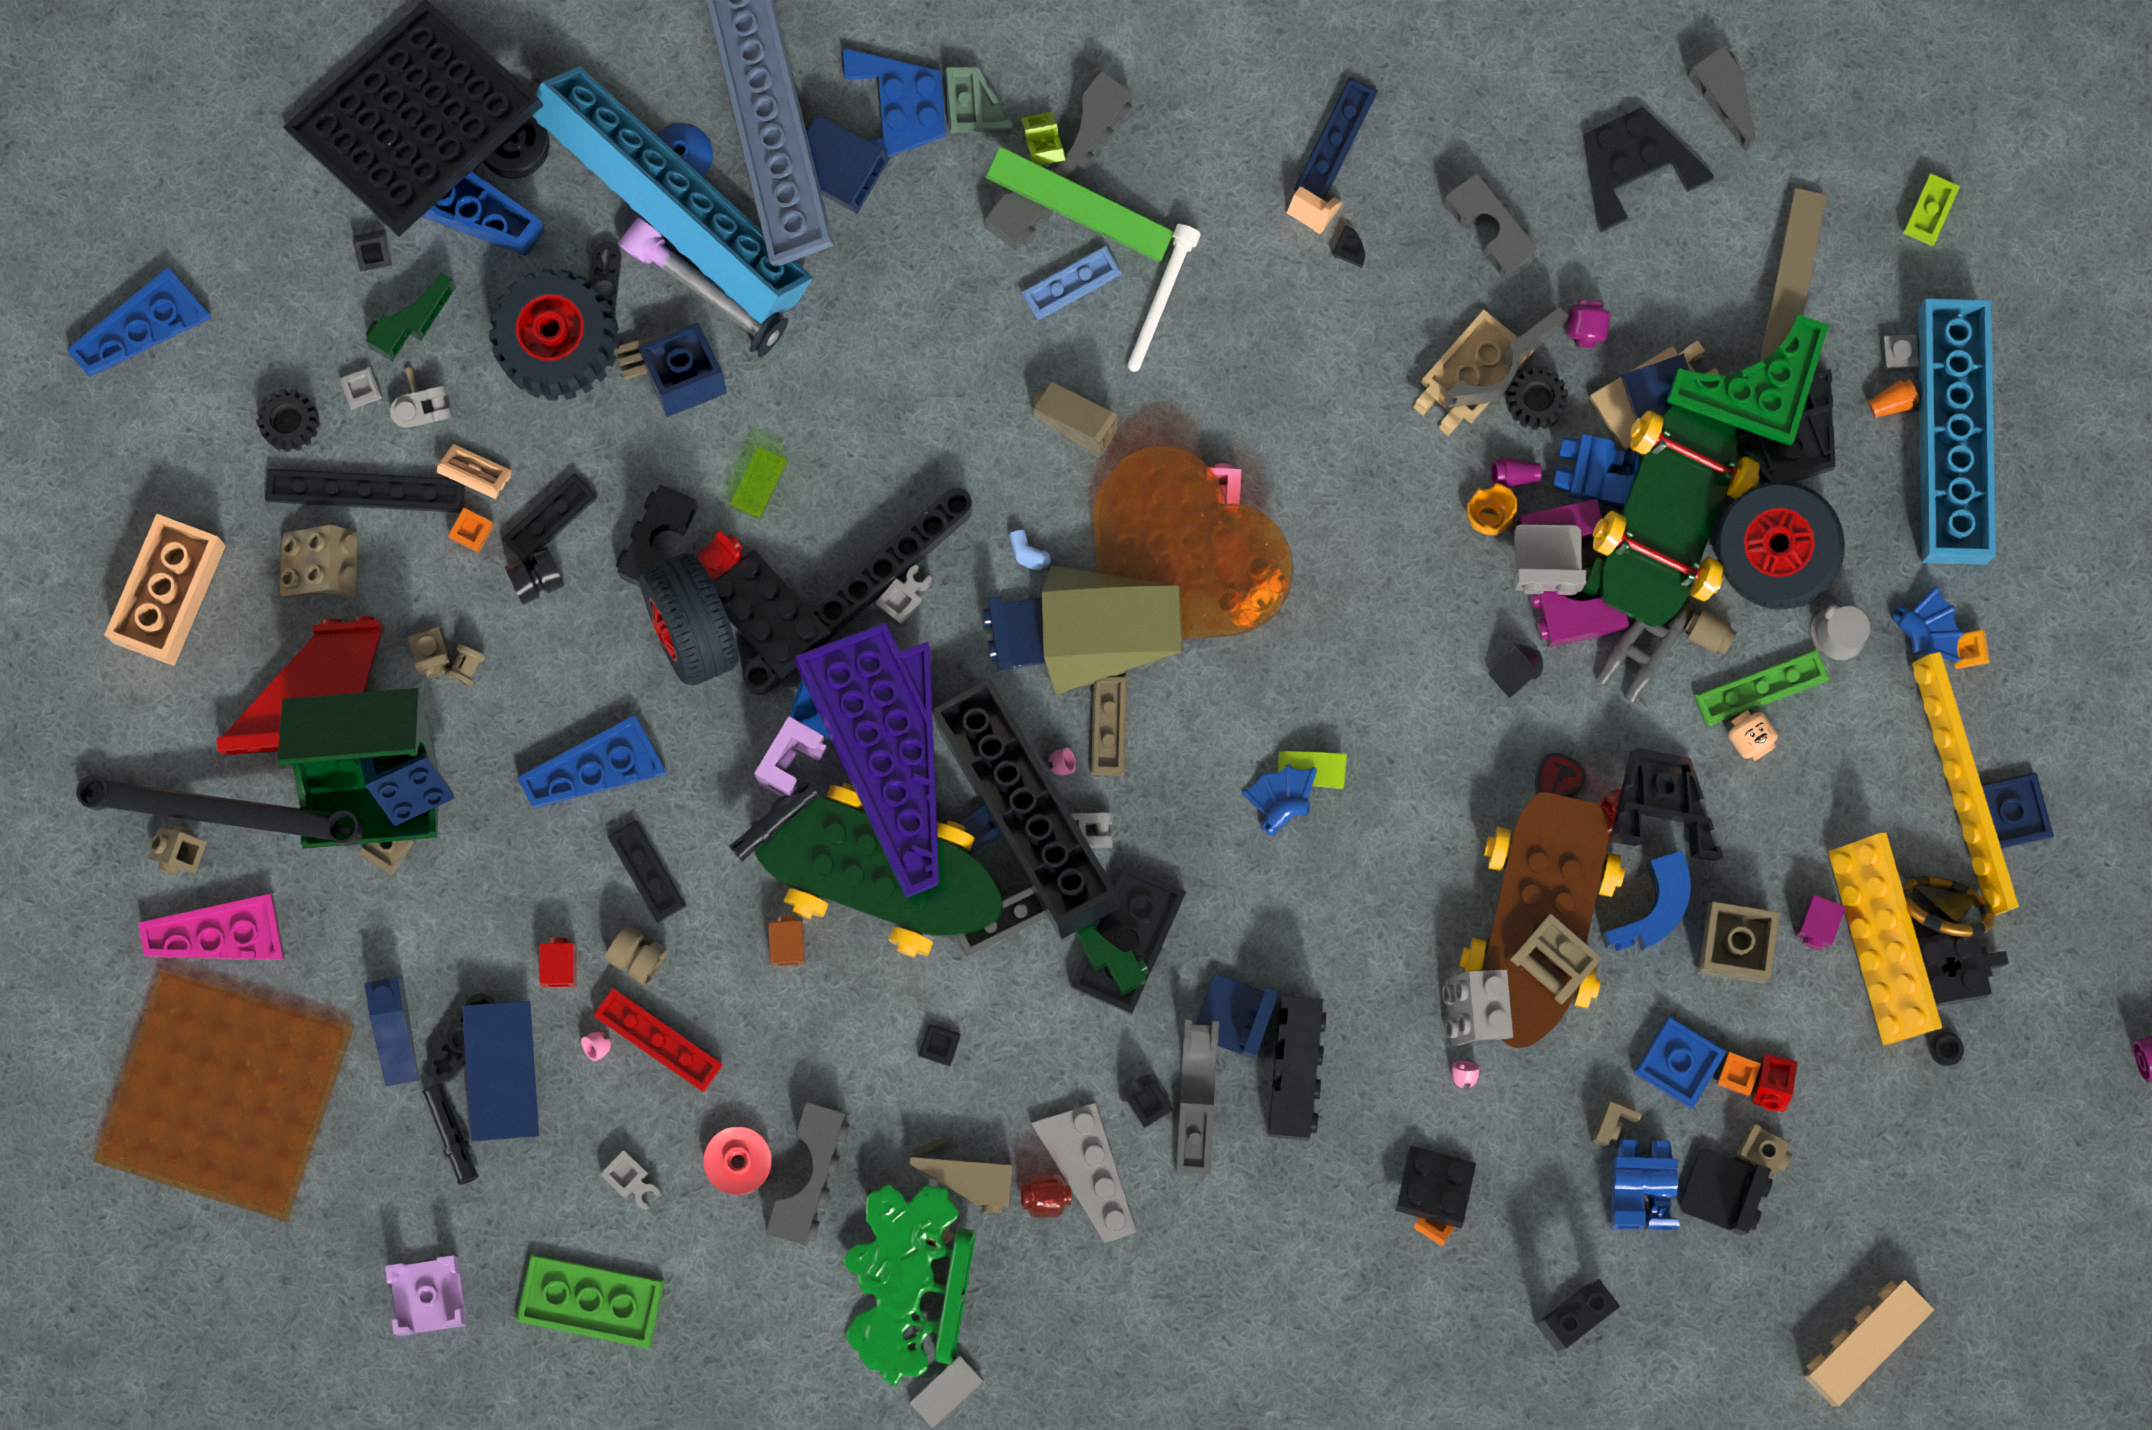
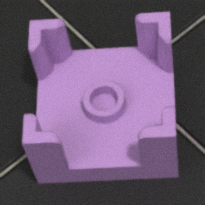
(782, 752)
(427, 1296)

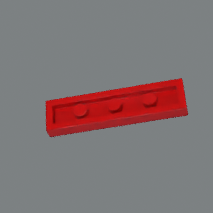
(658, 1040)

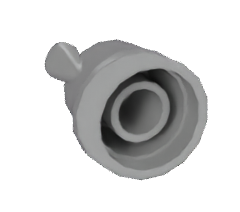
(1840, 631)

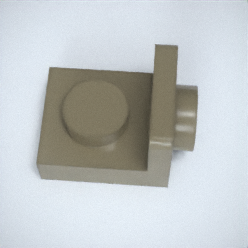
(430, 652)
(1609, 1126)

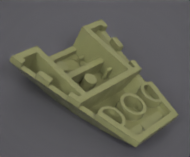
(1106, 625)

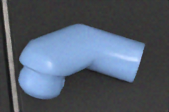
(1027, 555)

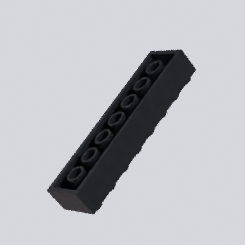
(1026, 809)

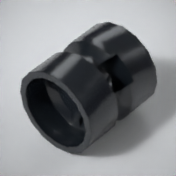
(534, 576)

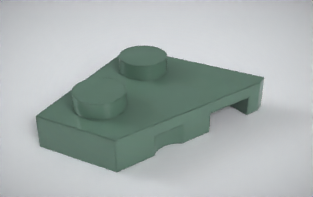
(972, 104)

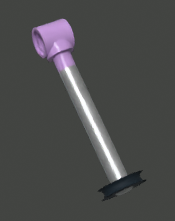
(648, 246)

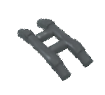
(1649, 661)

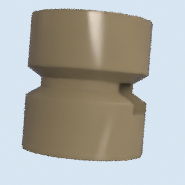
(637, 955)

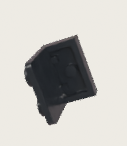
(1726, 1192)

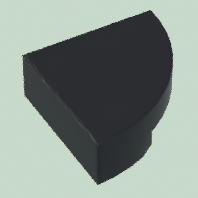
(1350, 247)

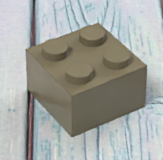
(1738, 942)

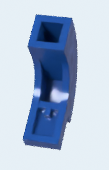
(1672, 893)

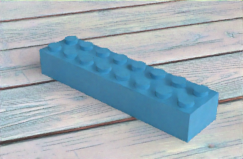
(1956, 432)

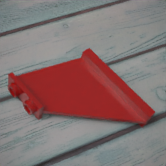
(329, 664)

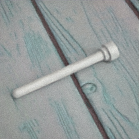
(1184, 239)

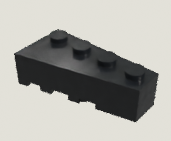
(1296, 1068)

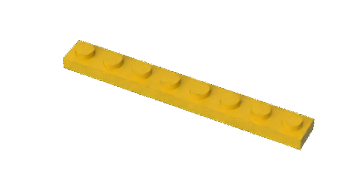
(1964, 783)

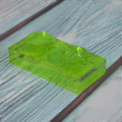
(759, 483)

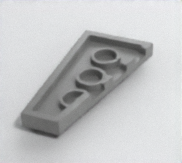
(1086, 1162)

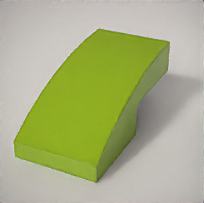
(1042, 138)
(1329, 766)

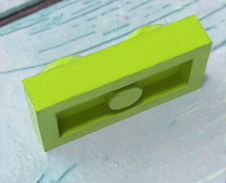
(1931, 209)

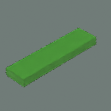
(1761, 687)

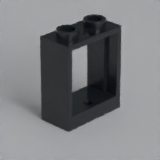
(1578, 1315)

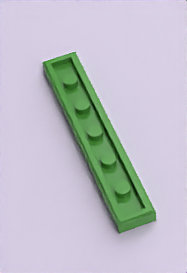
(1079, 204)

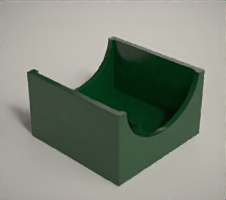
(324, 745)

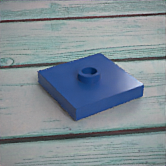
(1680, 1062)

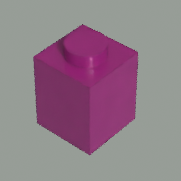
(1820, 922)

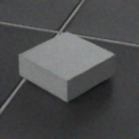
(360, 388)

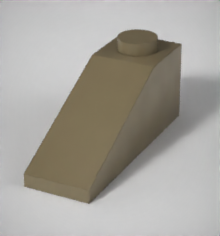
(976, 1182)

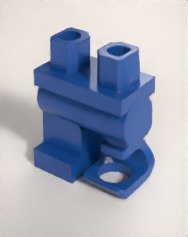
(1591, 473)
(1639, 1177)

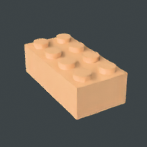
(165, 589)

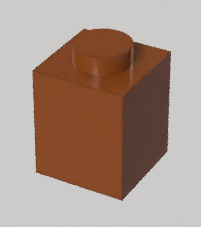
(786, 942)

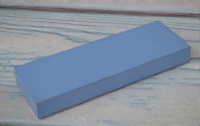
(1071, 283)

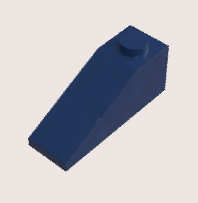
(392, 1030)

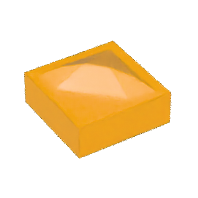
(1972, 649)

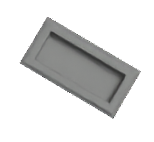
(946, 1392)

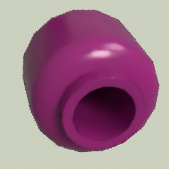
(1588, 323)

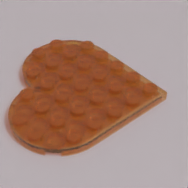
(1169, 524)

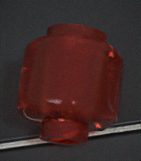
(1045, 1195)

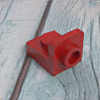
(720, 555)
(1775, 1083)

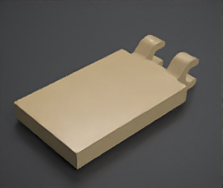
(1474, 358)
(1613, 401)

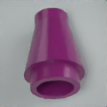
(1514, 472)

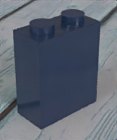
(844, 163)

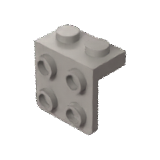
(1548, 559)
(1477, 1007)

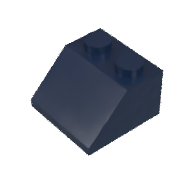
(682, 369)

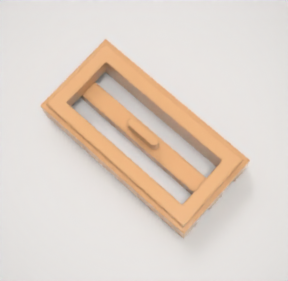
(471, 474)

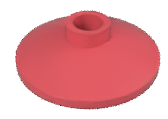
(724, 1148)

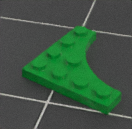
(1763, 396)

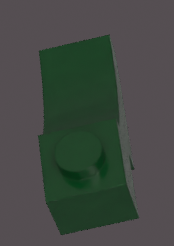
(392, 331)
(1123, 966)

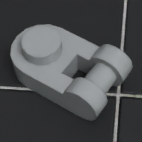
(409, 410)
(1102, 823)

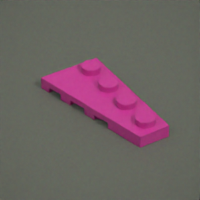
(217, 932)

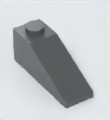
(1724, 89)

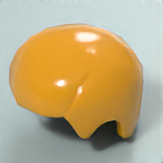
(1496, 499)

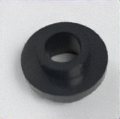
(1956, 1045)

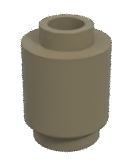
(1710, 632)

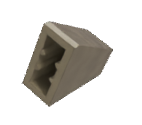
(1076, 418)

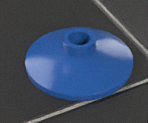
(697, 145)

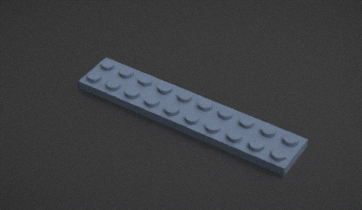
(771, 129)

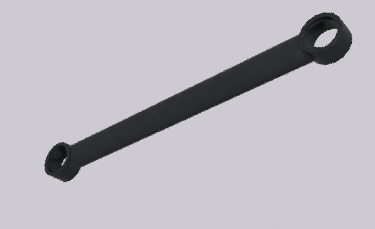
(221, 810)

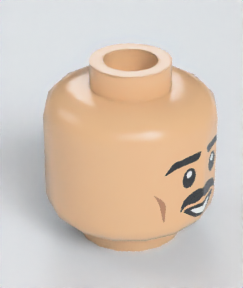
(1752, 735)

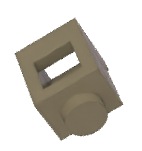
(386, 858)
(1752, 1145)

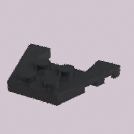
(1630, 150)
(1813, 446)
(1665, 789)

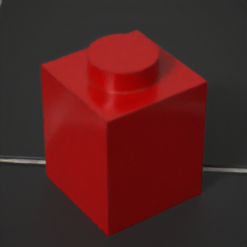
(558, 963)

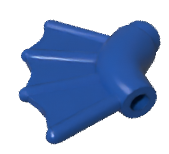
(1930, 626)
(1281, 796)

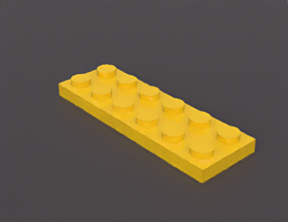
(1884, 939)

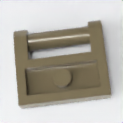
(1563, 950)

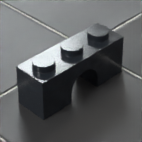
(665, 512)

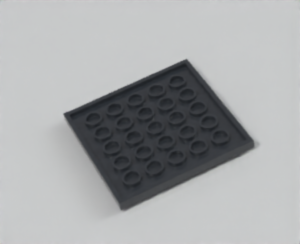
(413, 117)

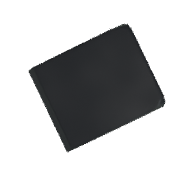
(372, 250)

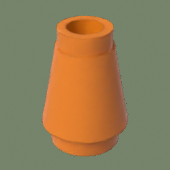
(1894, 399)

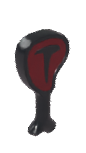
(1559, 775)

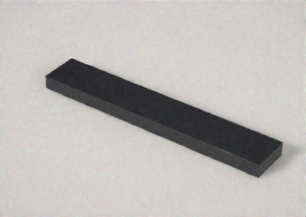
(364, 490)

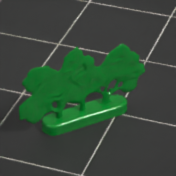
(900, 1272)

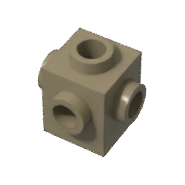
(176, 850)

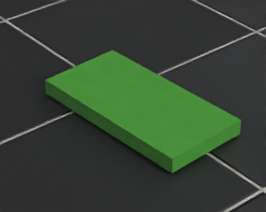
(590, 1301)

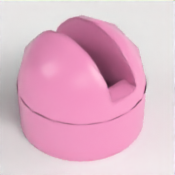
(1058, 762)
(596, 1040)
(1465, 1072)

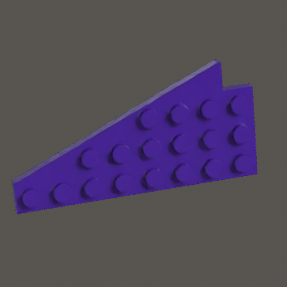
(882, 728)

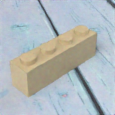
(1868, 1343)

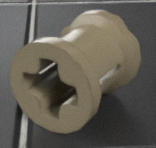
(465, 665)

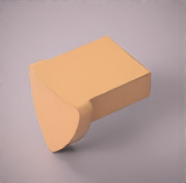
(1312, 209)

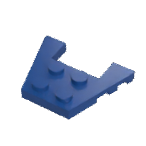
(908, 98)

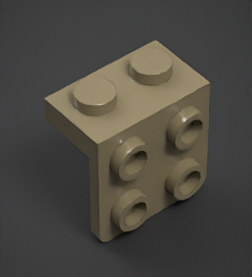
(319, 562)

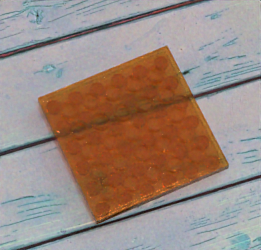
(224, 1095)

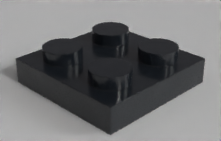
(1435, 1187)

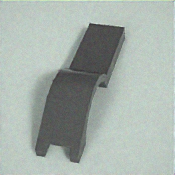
(1465, 394)
(1197, 1098)

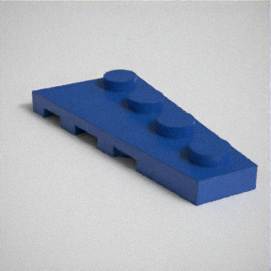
(144, 320)
(598, 764)

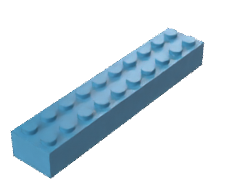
(668, 193)

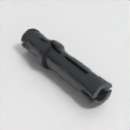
(779, 816)
(455, 1147)

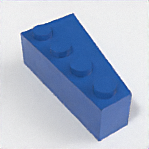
(487, 215)

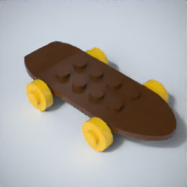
(1554, 869)

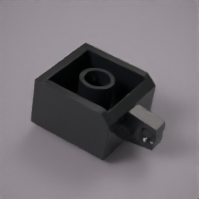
(1969, 963)

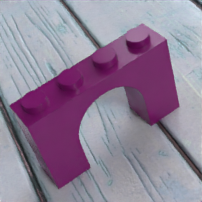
(1563, 618)

